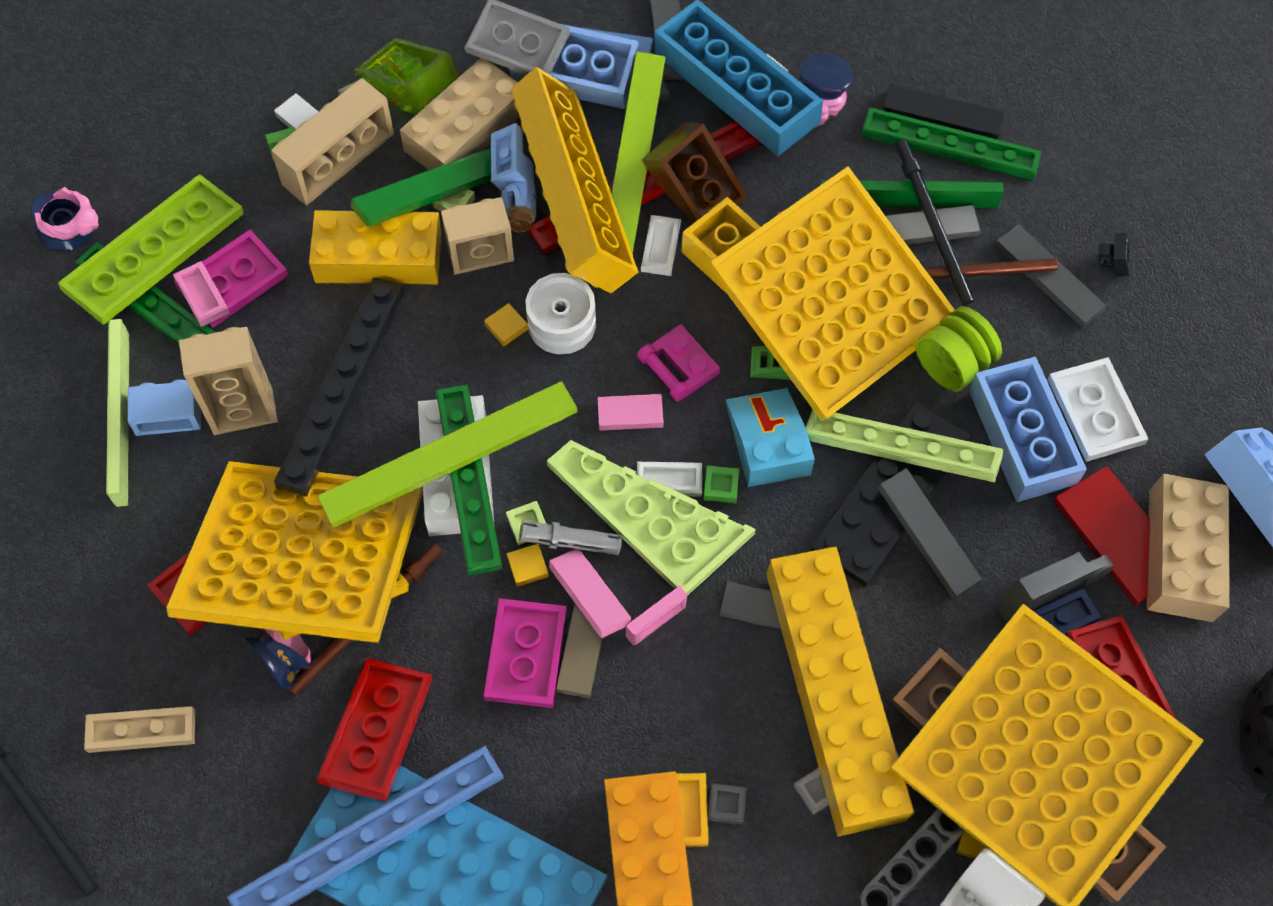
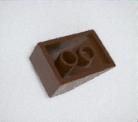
(693, 171)

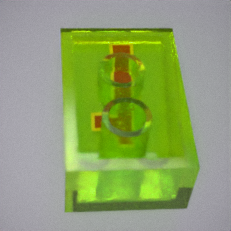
(409, 73)

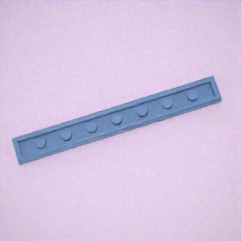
(371, 833)

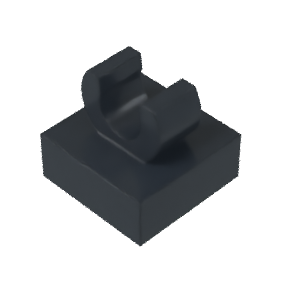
(1116, 254)

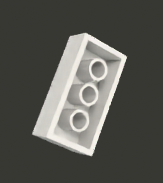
(438, 495)

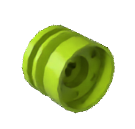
(958, 348)

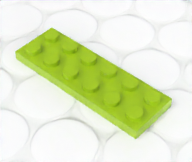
(150, 249)

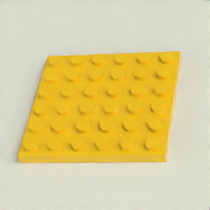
(832, 292)
(283, 567)
(1046, 757)

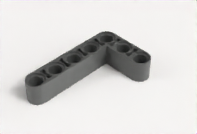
(912, 862)

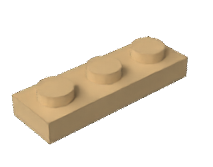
(139, 729)

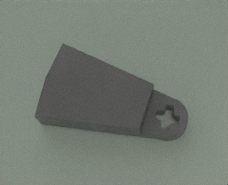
(1052, 583)

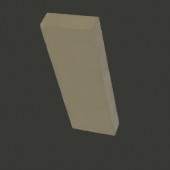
(579, 657)

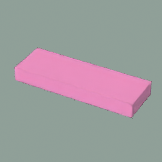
(589, 593)

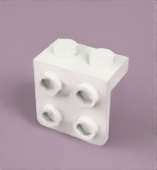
(993, 883)

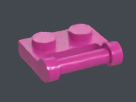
(687, 359)

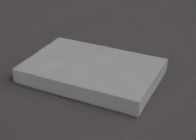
(516, 38)

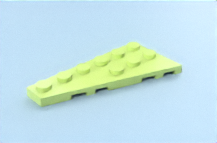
(657, 522)

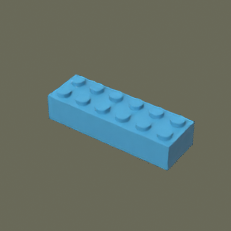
(738, 77)

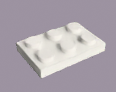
(1097, 409)

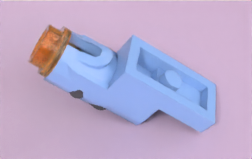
(514, 177)

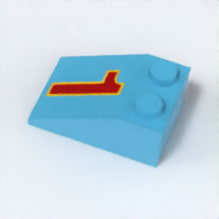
(770, 437)

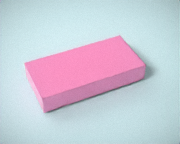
(201, 294)
(630, 412)
(656, 616)

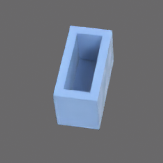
(163, 408)

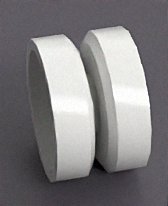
(561, 313)

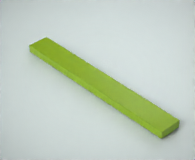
(637, 140)
(447, 454)

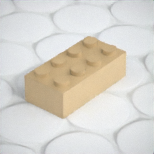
(462, 117)
(333, 141)
(228, 380)
(1188, 548)

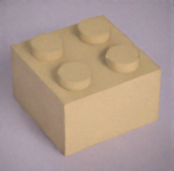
(478, 235)

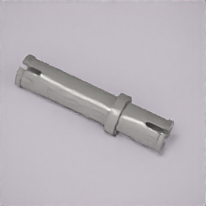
(563, 536)

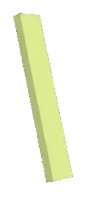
(117, 413)
(906, 445)

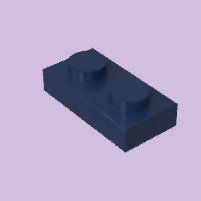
(1070, 612)

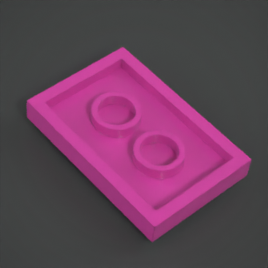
(243, 272)
(525, 653)

